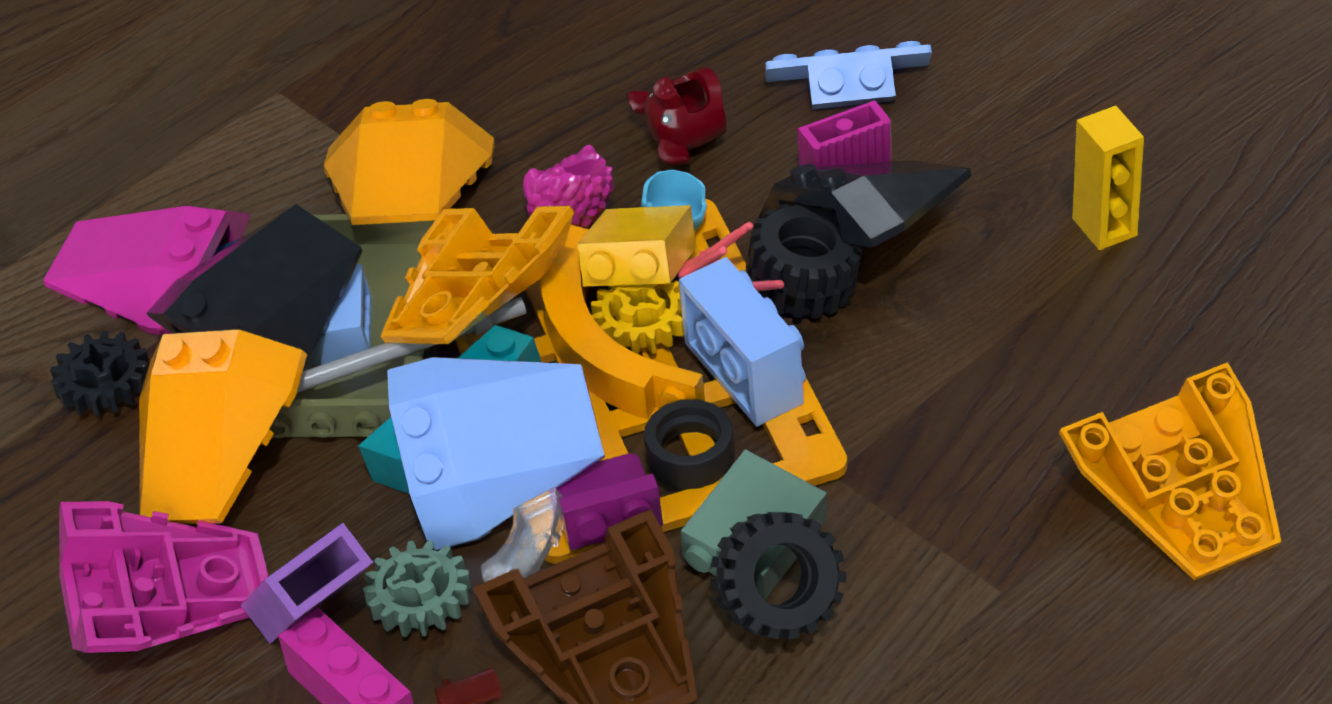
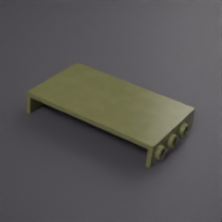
(360, 401)

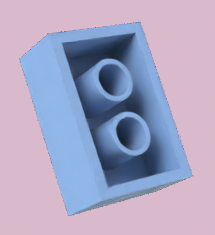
(742, 340)

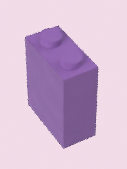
(306, 582)

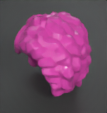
(575, 182)

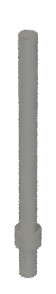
(390, 351)

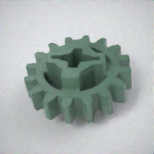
(417, 588)

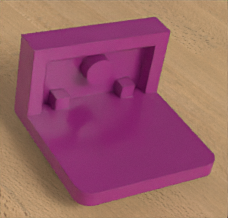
(606, 496)

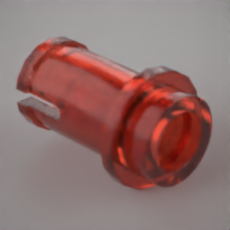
(470, 690)

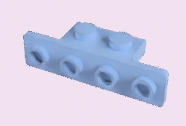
(849, 77)

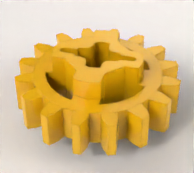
(640, 314)

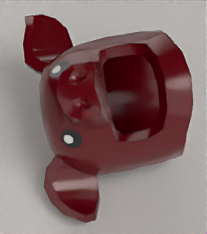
(679, 113)

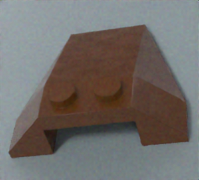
(600, 621)

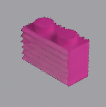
(847, 138)

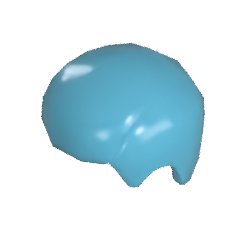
(676, 189)

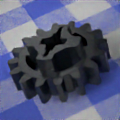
(100, 373)

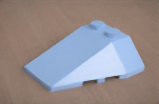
(487, 438)

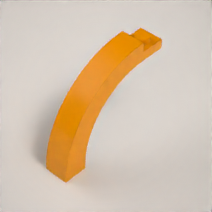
(608, 367)

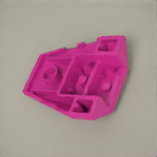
(137, 256)
(150, 579)

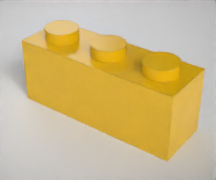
(1107, 177)

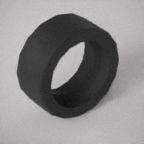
(690, 470)

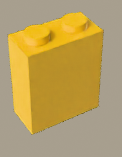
(637, 246)

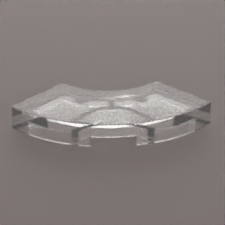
(533, 533)

